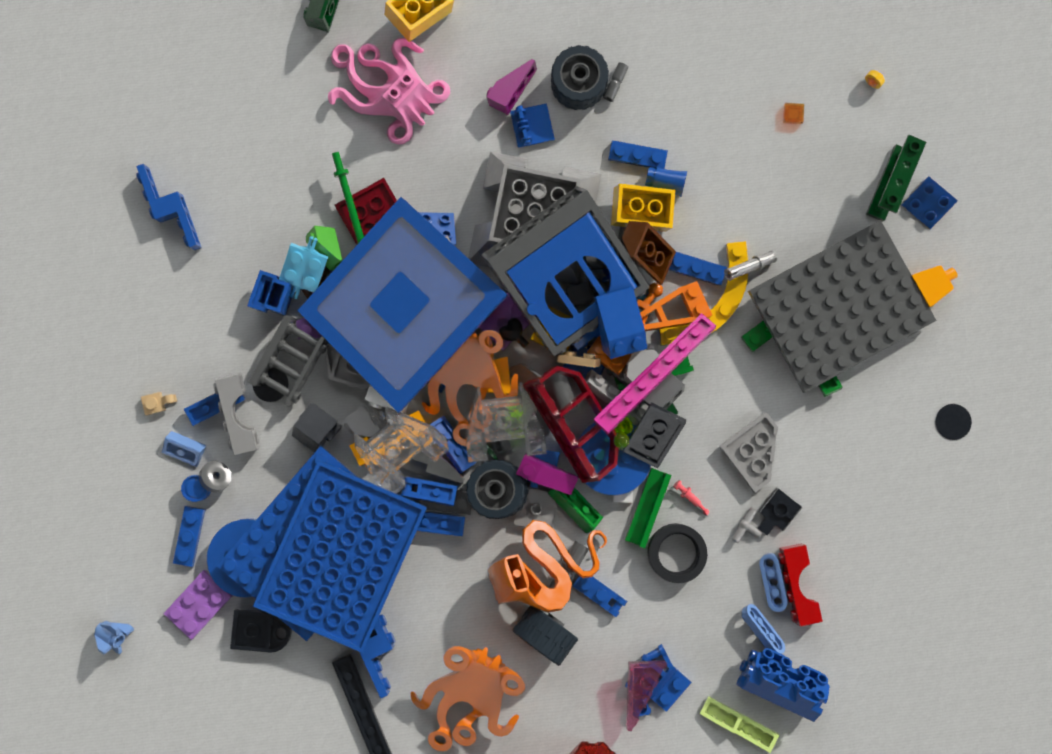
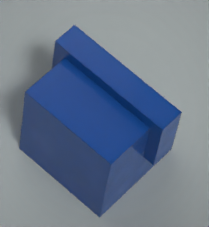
(270, 294)

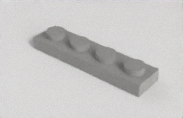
(607, 393)

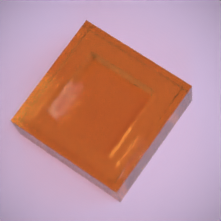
(793, 113)

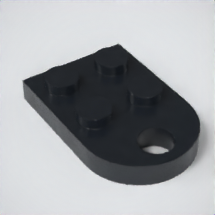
(257, 631)

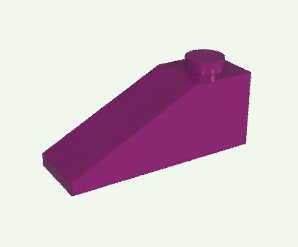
(510, 87)
(547, 474)

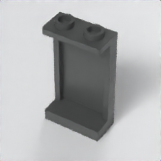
(663, 394)

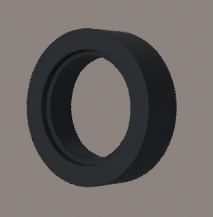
(699, 561)

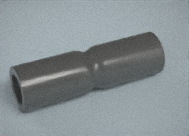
(614, 84)

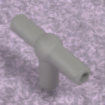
(745, 525)

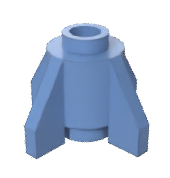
(111, 636)

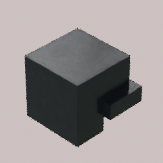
(315, 427)

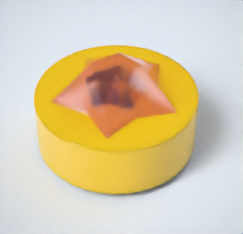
(875, 79)

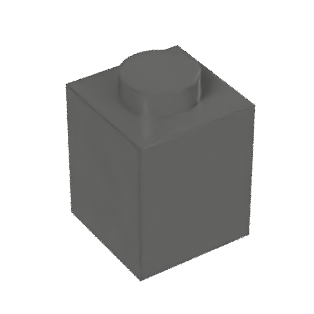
(579, 294)

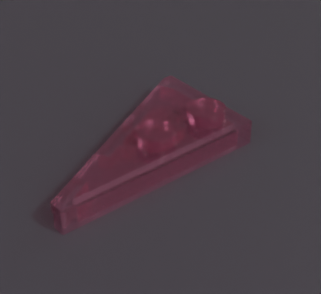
(641, 681)

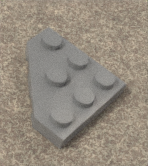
(753, 451)

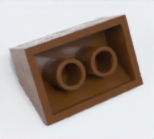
(648, 249)

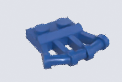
(670, 684)

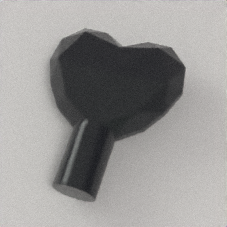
(513, 332)

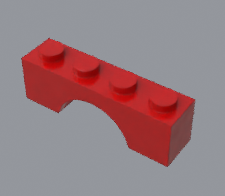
(794, 561)

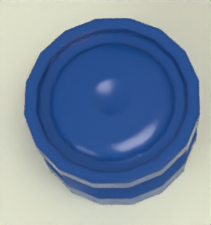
(193, 490)

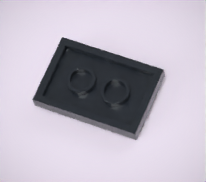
(654, 435)

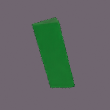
(577, 508)

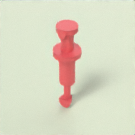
(686, 492)

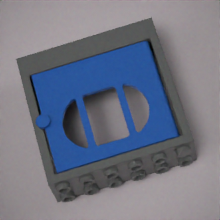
(552, 250)

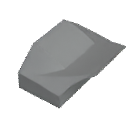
(638, 364)

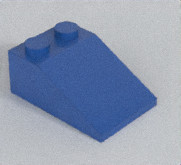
(620, 323)

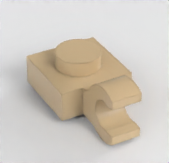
(156, 402)

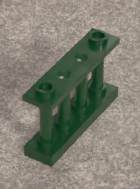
(896, 178)

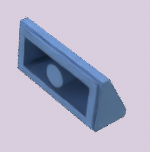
(183, 448)

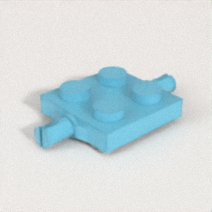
(303, 267)

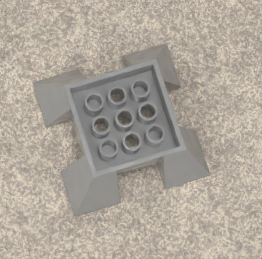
(517, 186)

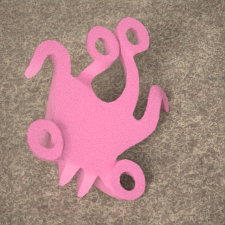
(401, 96)

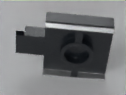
(778, 510)

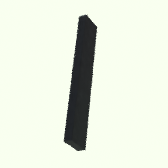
(361, 705)

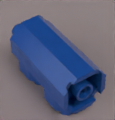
(774, 679)

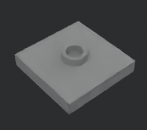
(537, 507)

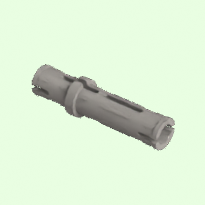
(756, 263)

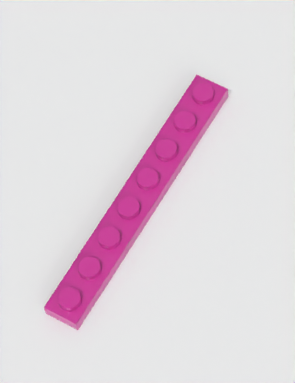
(654, 374)

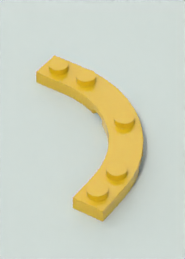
(729, 300)

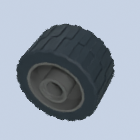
(579, 77)
(496, 489)
(545, 634)

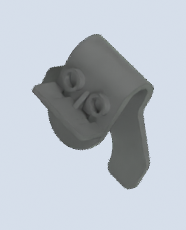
(556, 386)

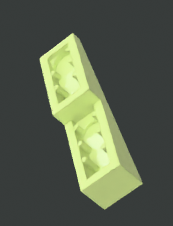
(739, 724)

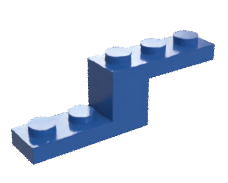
(168, 207)
(377, 645)

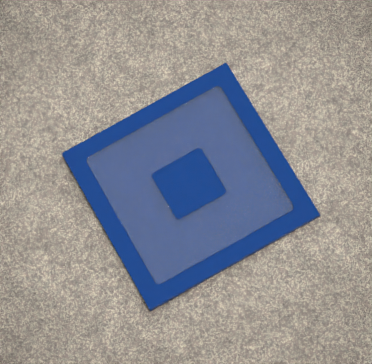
(401, 304)

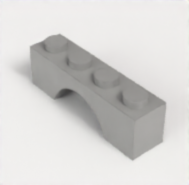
(242, 437)

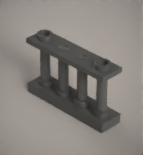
(270, 360)

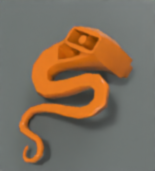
(517, 582)

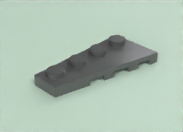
(461, 504)

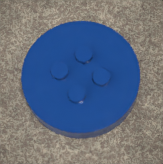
(624, 477)
(219, 547)

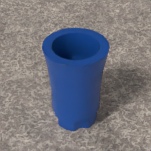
(666, 179)

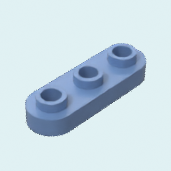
(773, 591)
(762, 628)

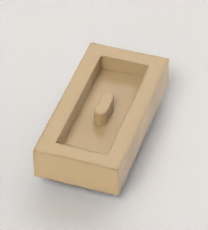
(587, 359)

